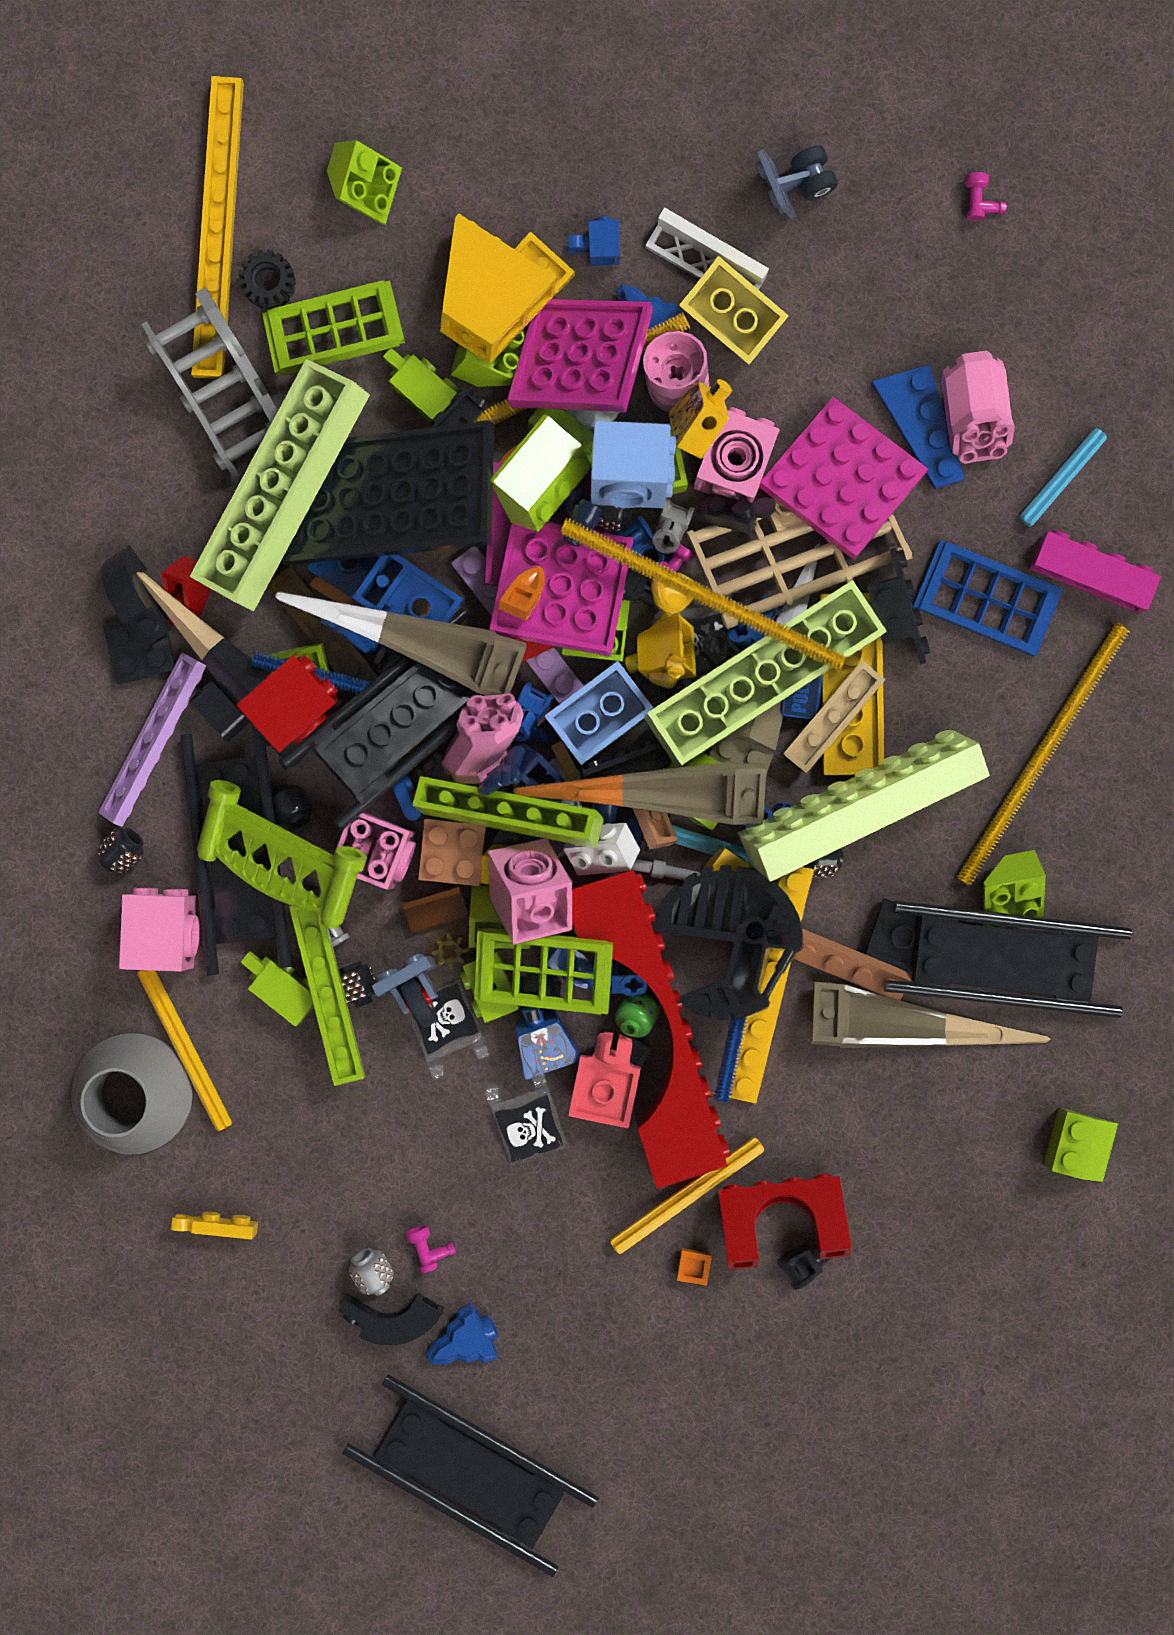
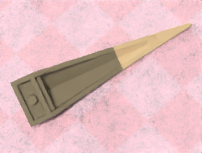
(865, 1019)

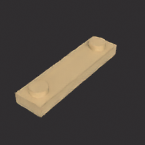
(834, 716)

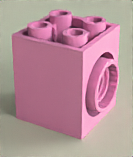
(743, 440)
(386, 847)
(530, 890)
(158, 930)

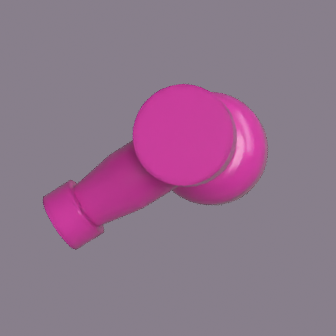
(978, 207)
(681, 555)
(427, 1257)

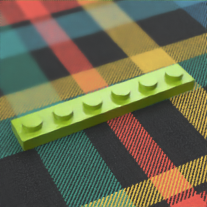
(328, 996)

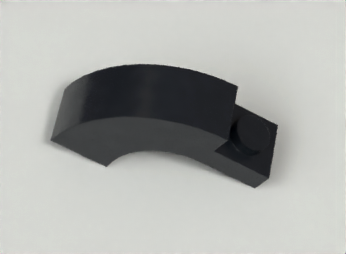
(131, 597)
(392, 1327)

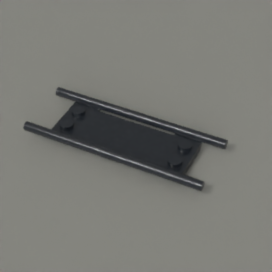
(386, 730)
(239, 909)
(1005, 959)
(472, 1471)

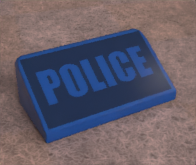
(805, 701)

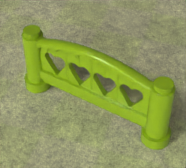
(335, 872)

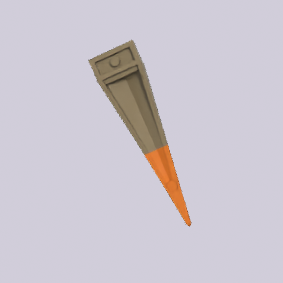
(708, 791)

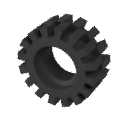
(262, 262)

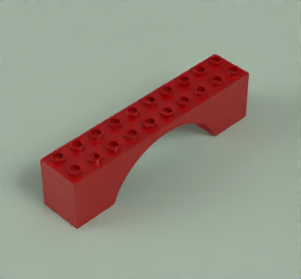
(680, 1124)

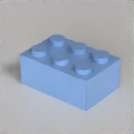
(599, 713)

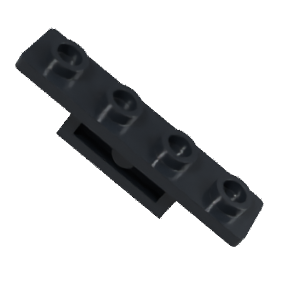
(894, 606)
(648, 758)

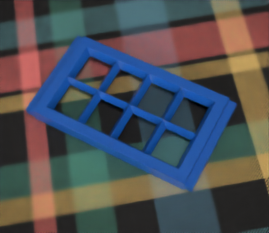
(935, 576)

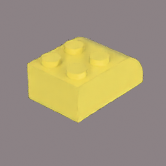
(733, 310)

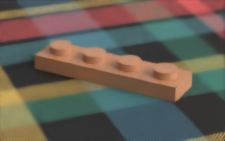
(849, 964)

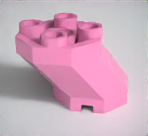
(977, 407)
(482, 737)

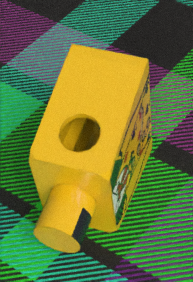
(700, 417)

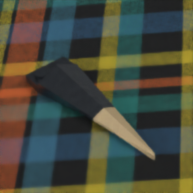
(221, 657)

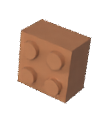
(452, 852)

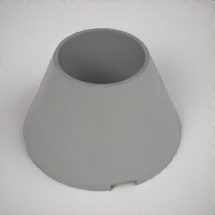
(162, 1079)

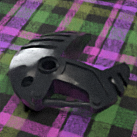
(725, 908)

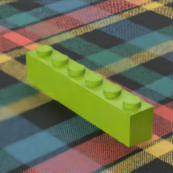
(509, 812)

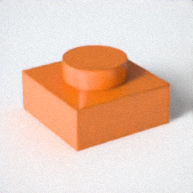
(694, 1266)

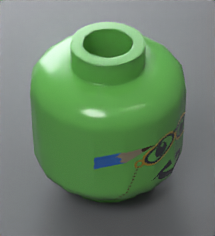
(637, 1015)

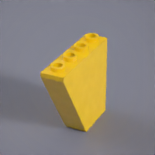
(490, 291)

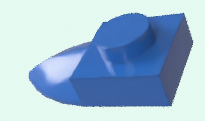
(558, 961)

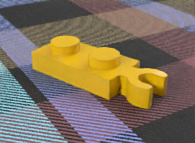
(212, 1224)

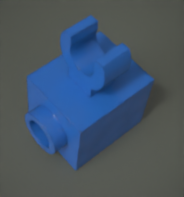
(601, 242)

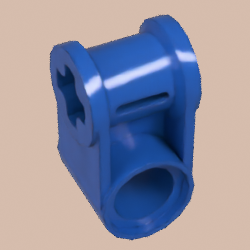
(642, 538)

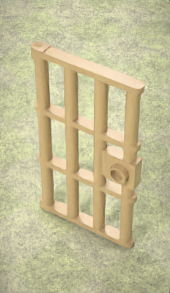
(786, 527)

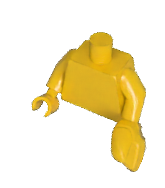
(668, 646)

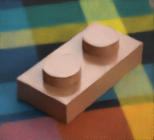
(655, 828)

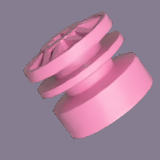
(673, 366)

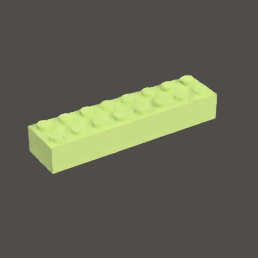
(280, 484)
(761, 676)
(863, 804)

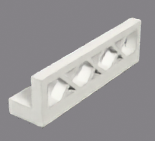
(709, 246)

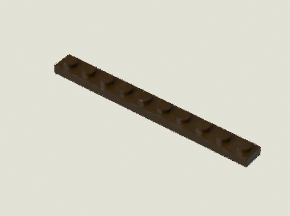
(343, 656)

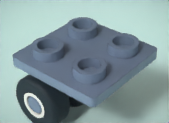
(808, 173)

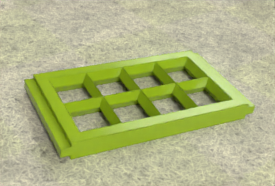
(388, 314)
(601, 975)

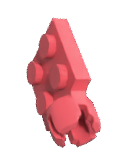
(606, 1083)

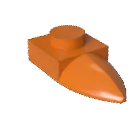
(523, 593)

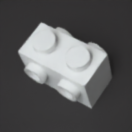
(614, 852)

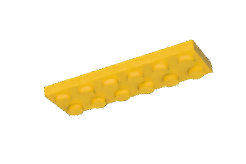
(862, 740)

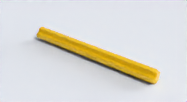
(185, 1049)
(685, 1196)

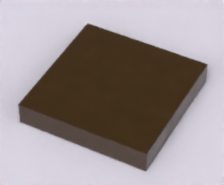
(566, 762)

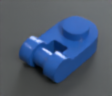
(402, 791)

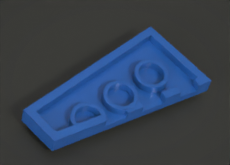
(919, 414)

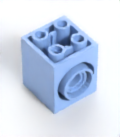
(632, 464)

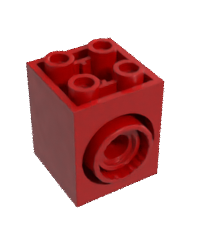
(289, 702)

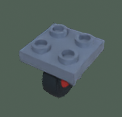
(408, 989)

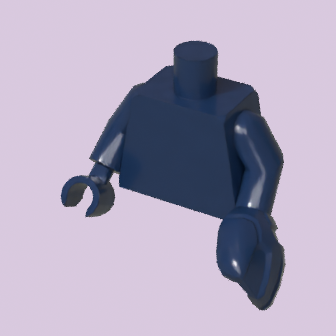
(523, 767)

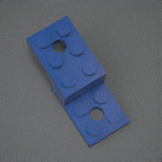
(390, 586)

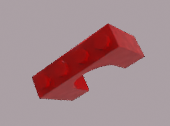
(817, 1197)

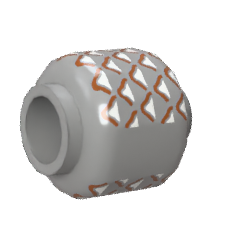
(371, 1271)

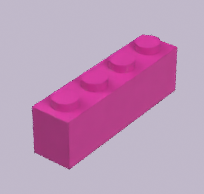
(1094, 571)

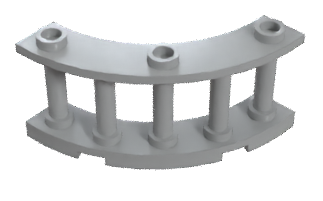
(241, 372)

